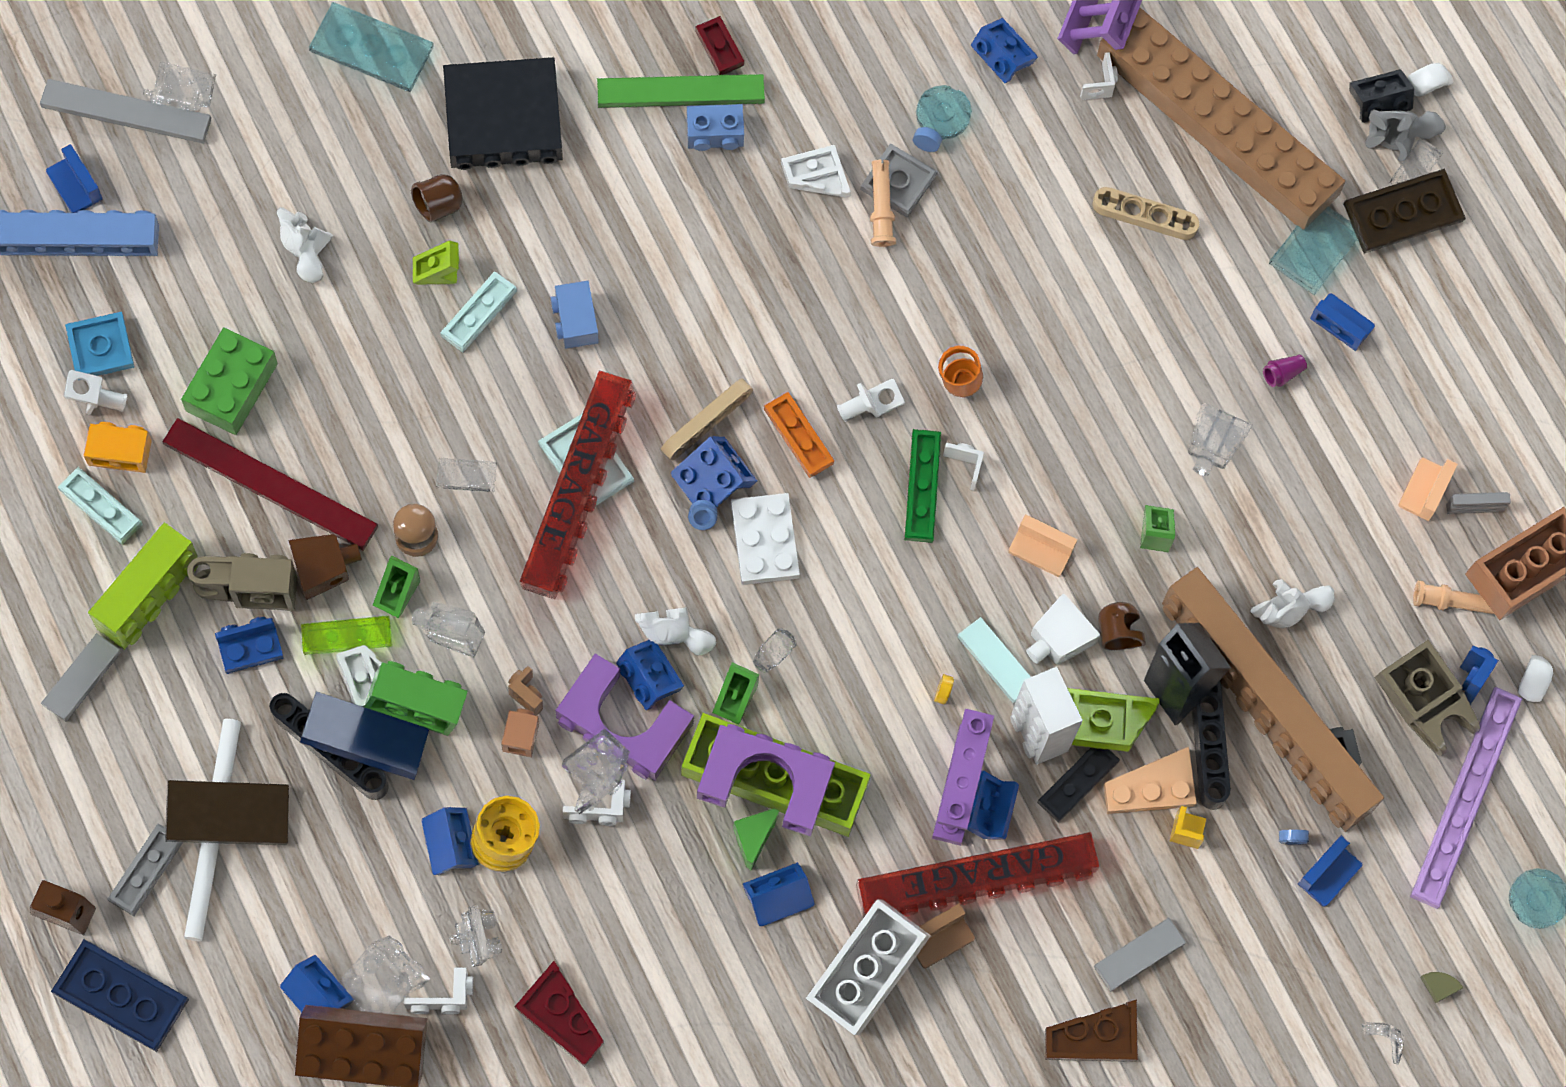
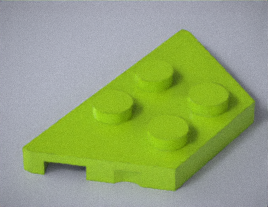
(1111, 718)

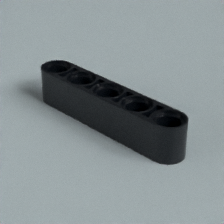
(1211, 750)
(357, 778)

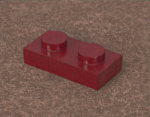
(719, 45)

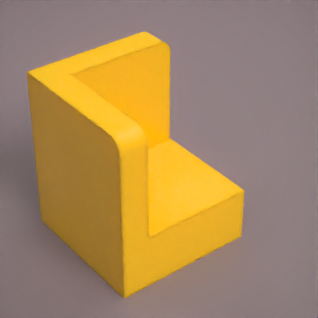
(1187, 829)

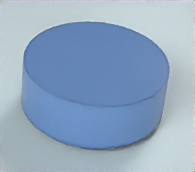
(927, 139)
(702, 514)
(1293, 837)

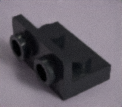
(1383, 93)

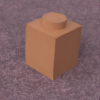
(520, 732)

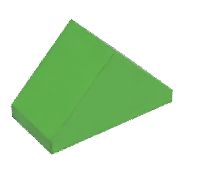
(1158, 529)
(396, 587)
(736, 693)
(753, 833)

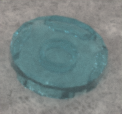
(944, 111)
(1538, 898)

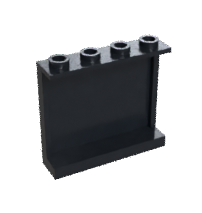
(502, 113)

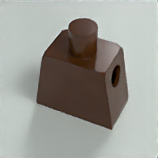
(322, 562)
(60, 907)

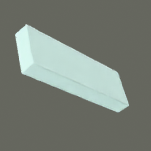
(478, 311)
(100, 505)
(994, 658)

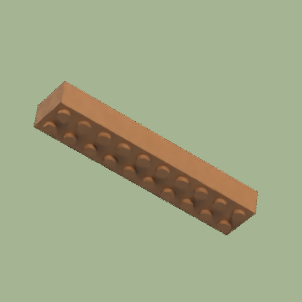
(1224, 121)
(1276, 704)

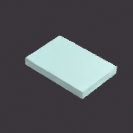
(556, 449)

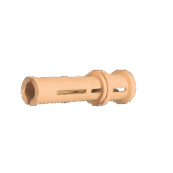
(882, 216)
(1445, 597)

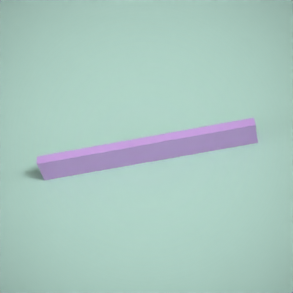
(1465, 798)

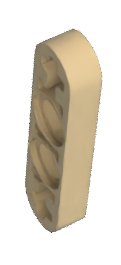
(1147, 208)
(706, 419)

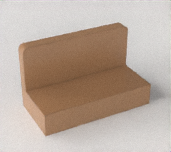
(948, 935)

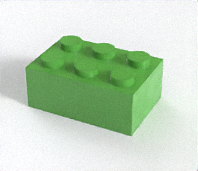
(229, 381)
(416, 697)

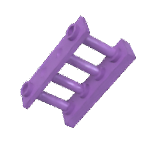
(1114, 29)
(963, 777)

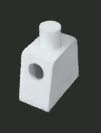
(1061, 633)

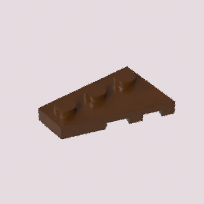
(1096, 1037)

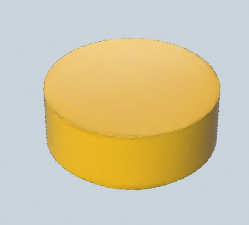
(944, 689)

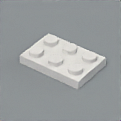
(765, 539)

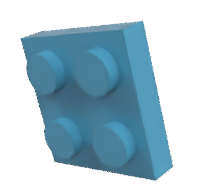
(100, 345)

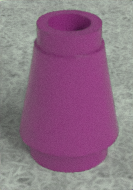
(1282, 370)

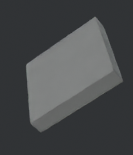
(907, 178)

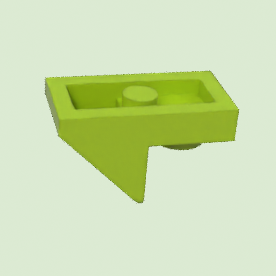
(437, 265)

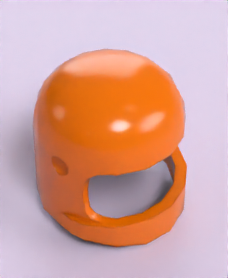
(967, 372)

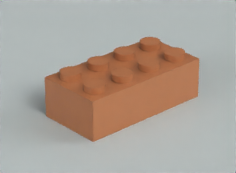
(1522, 566)

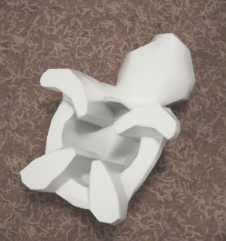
(303, 243)
(1292, 604)
(675, 630)

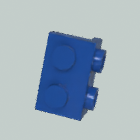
(992, 807)

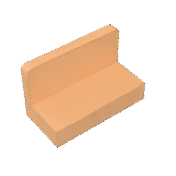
(1426, 487)
(1042, 545)

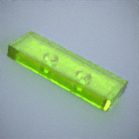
(346, 635)

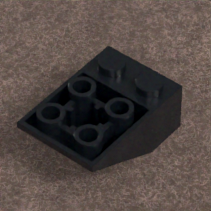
(1184, 669)

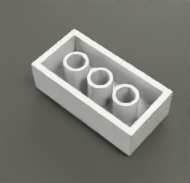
(1045, 716)
(868, 967)

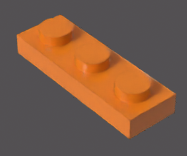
(799, 435)

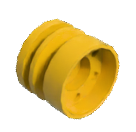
(510, 818)

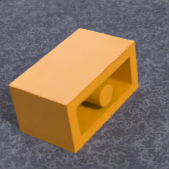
(117, 447)

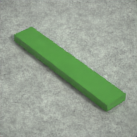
(680, 90)

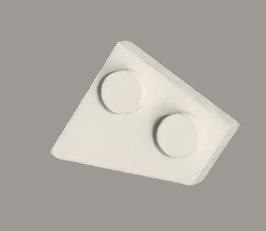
(816, 172)

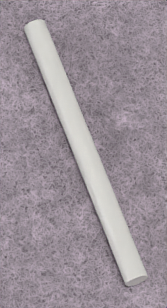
(209, 851)

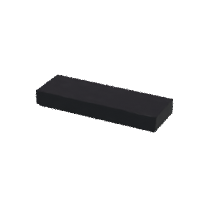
(1078, 782)

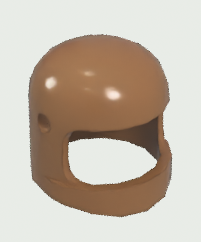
(414, 525)

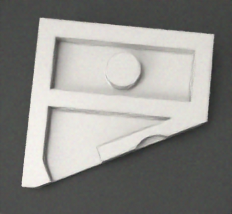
(358, 671)

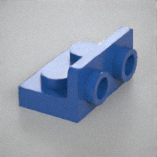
(1003, 49)
(249, 644)
(1479, 665)
(649, 673)

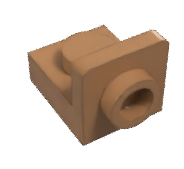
(528, 696)

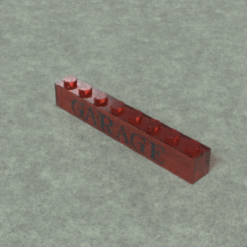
(577, 485)
(982, 875)

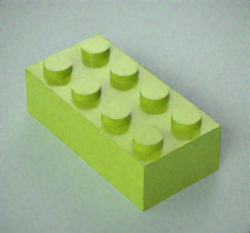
(143, 587)

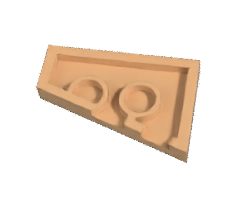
(1154, 786)

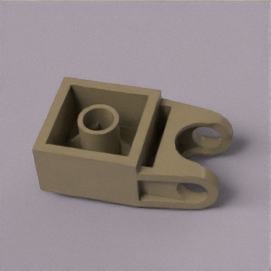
(247, 581)
(1435, 701)

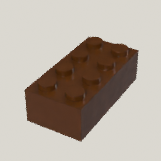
(360, 1046)

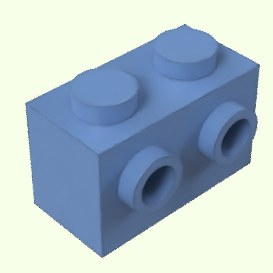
(715, 127)
(576, 314)

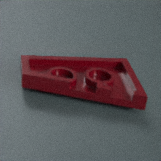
(559, 1015)

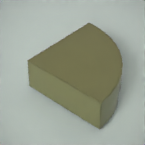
(1440, 985)

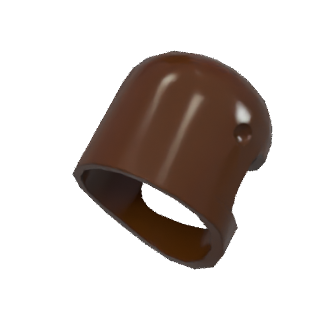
(441, 195)
(1115, 627)

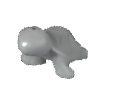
(1400, 128)

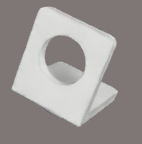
(1110, 76)
(967, 454)

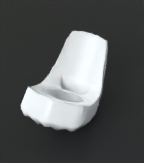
(1430, 78)
(1536, 679)

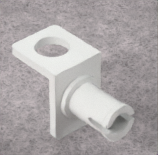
(96, 395)
(869, 401)

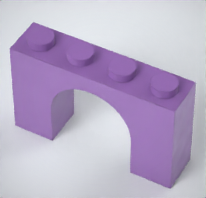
(737, 749)
(648, 750)

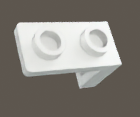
(605, 816)
(461, 988)

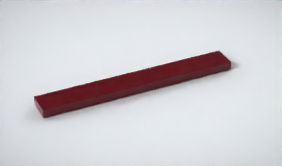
(270, 484)

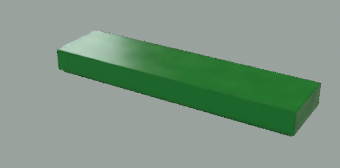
(922, 486)

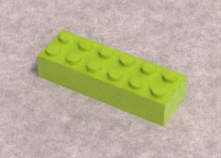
(772, 786)

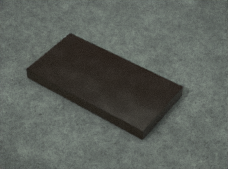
(1404, 211)
(227, 812)

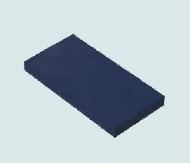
(364, 735)
(120, 995)

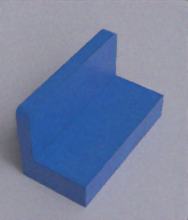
(74, 181)
(1342, 321)
(449, 840)
(1330, 872)
(779, 894)
(314, 985)

